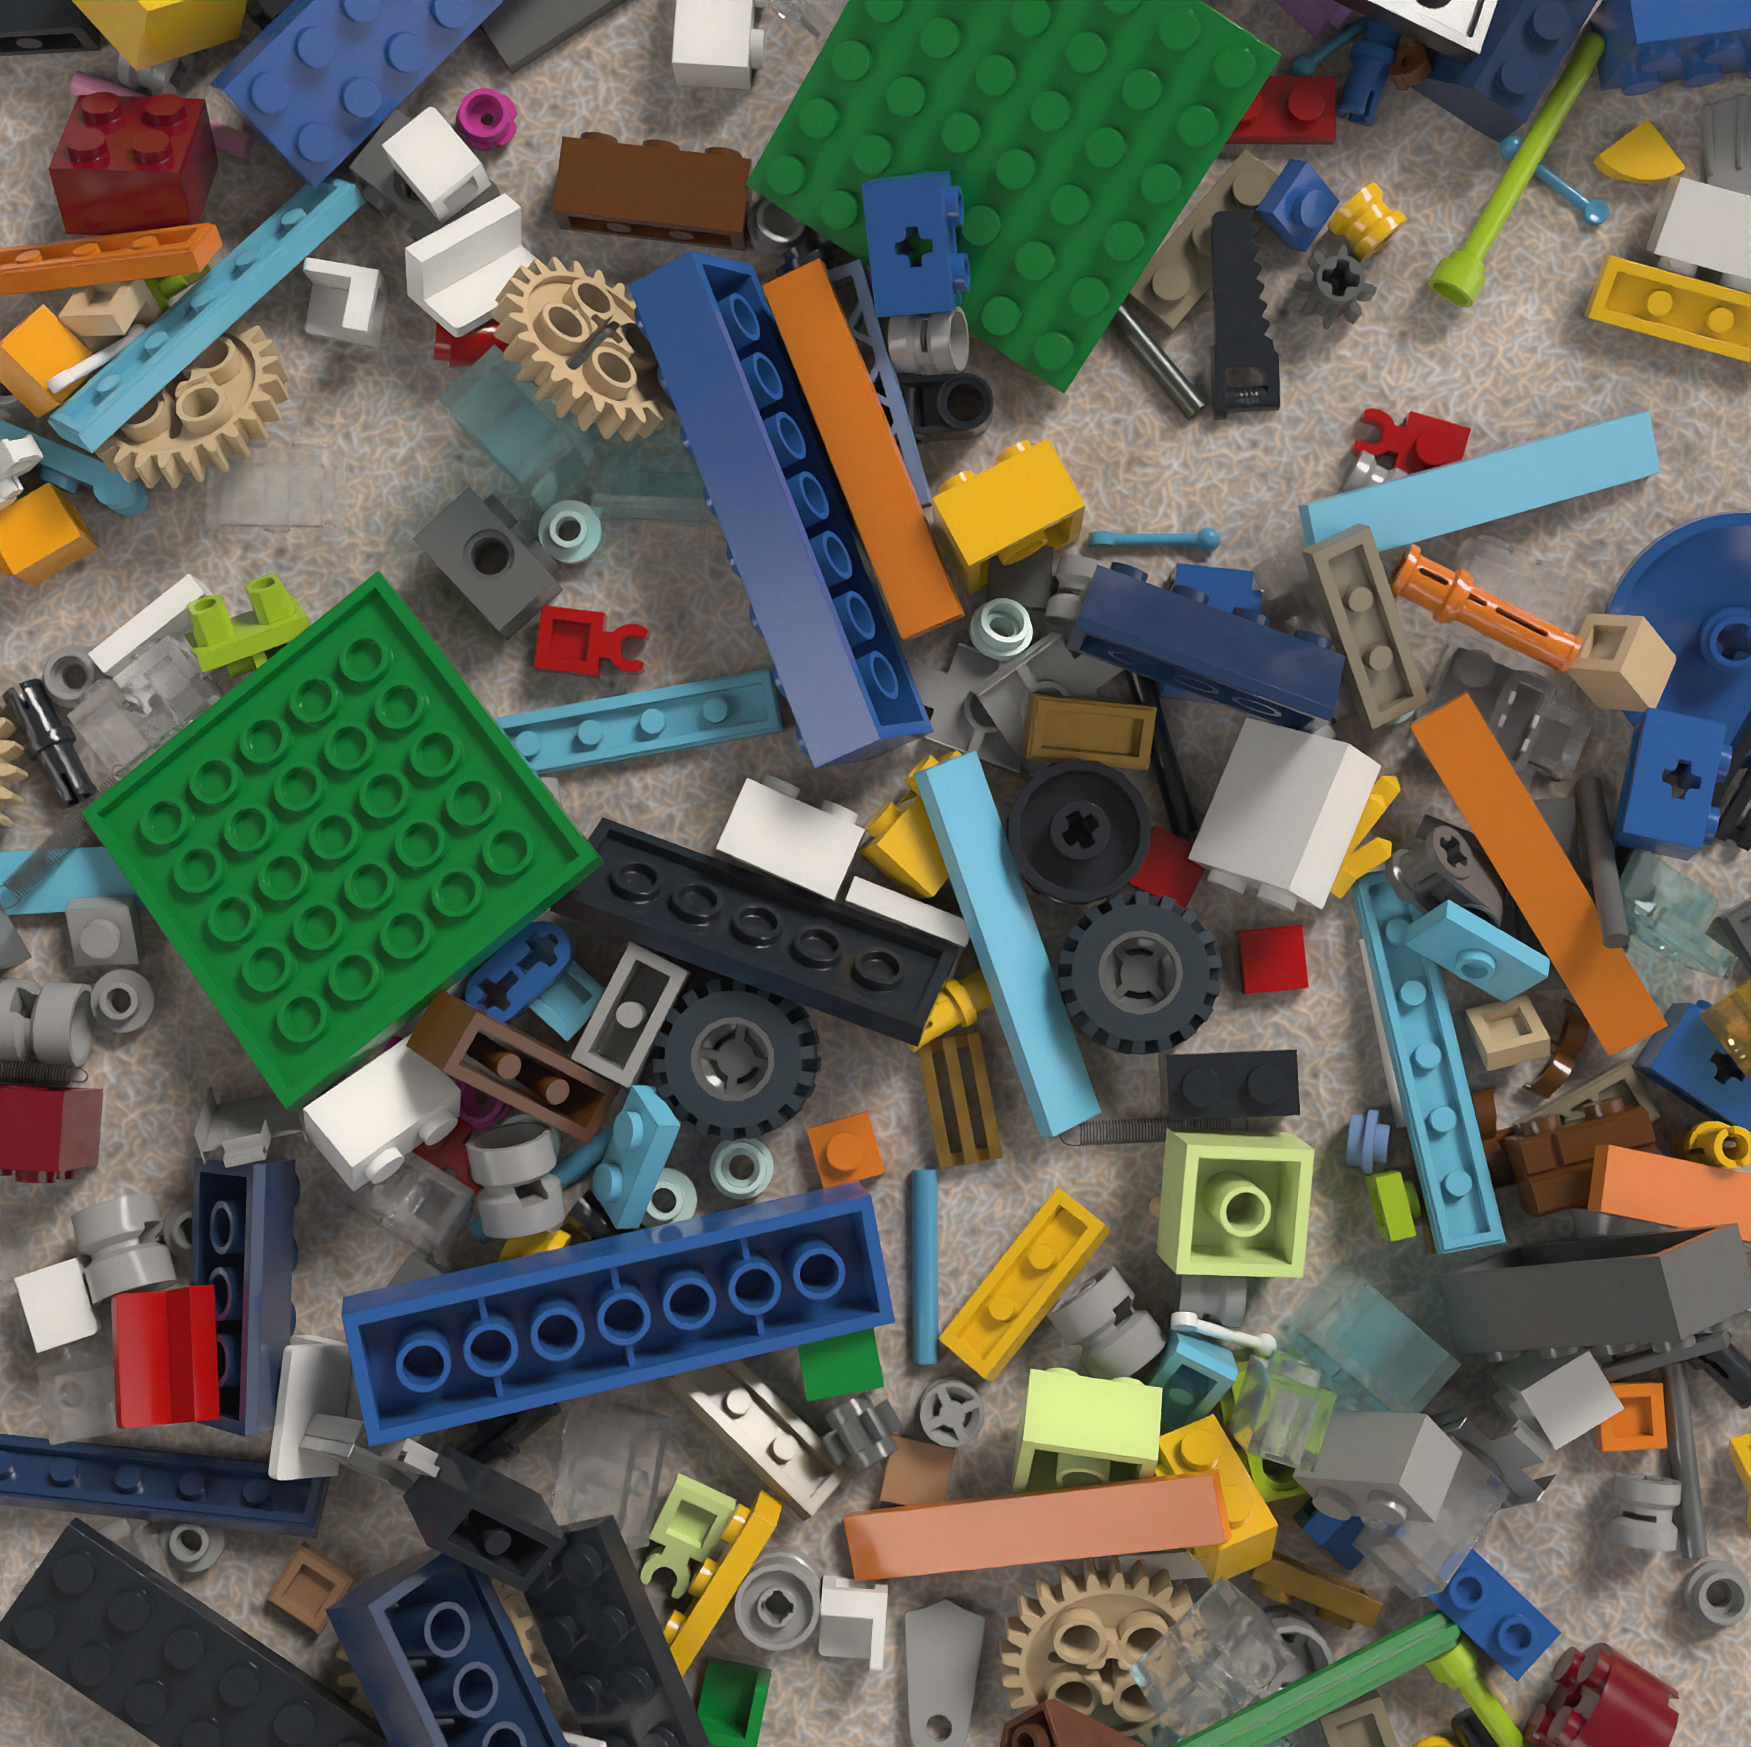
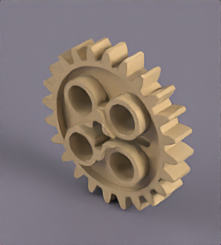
(552, 319)
(203, 412)
(1096, 1657)

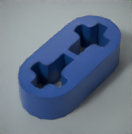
(509, 961)

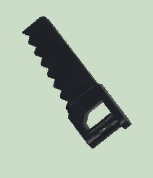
(1239, 319)

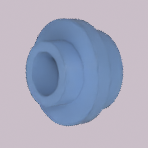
(1367, 1141)

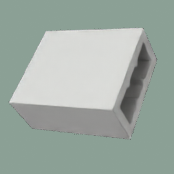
(1284, 814)

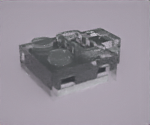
(1517, 701)

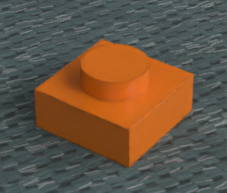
(846, 1150)
(1641, 1421)

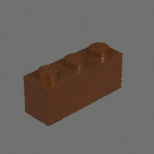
(653, 191)
(512, 1066)

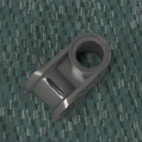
(1447, 874)

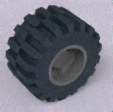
(1139, 973)
(736, 1059)

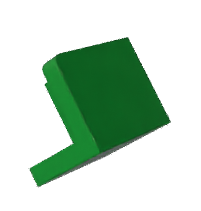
(841, 1365)
(733, 1702)

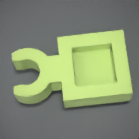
(687, 1529)

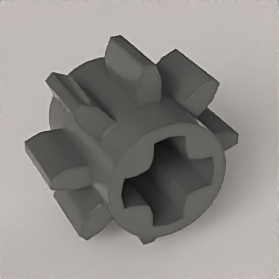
(1319, 291)
(861, 1432)

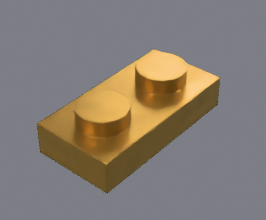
(1336, 1598)

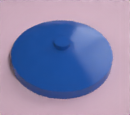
(1698, 600)

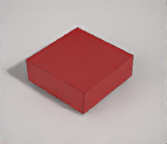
(1168, 869)
(1272, 959)

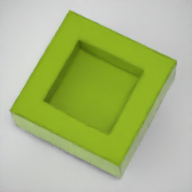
(1393, 1204)

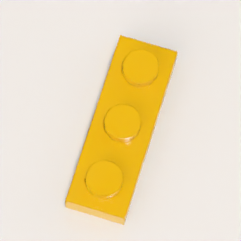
(1672, 307)
(1024, 1285)
(719, 1580)

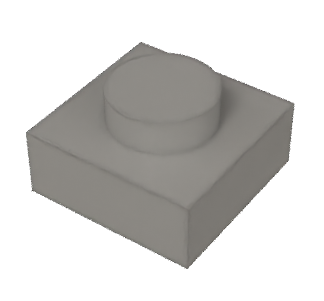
(105, 930)

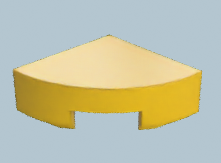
(1640, 158)

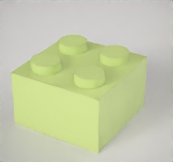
(1235, 1202)
(1085, 1431)

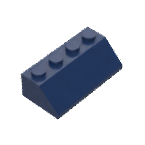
(1513, 66)
(1208, 650)
(249, 1255)
(442, 1659)

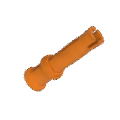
(1455, 597)

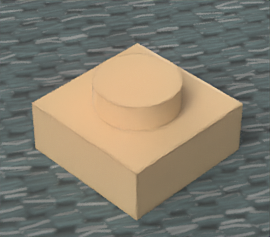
(1507, 1033)

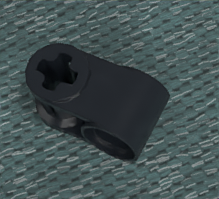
(928, 403)

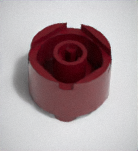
(1603, 1703)

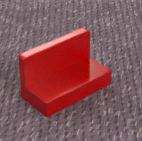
(165, 1357)

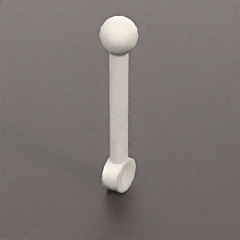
(74, 373)
(1187, 1322)

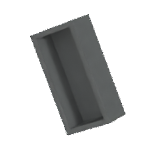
(1599, 1293)

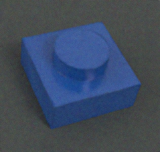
(1297, 205)

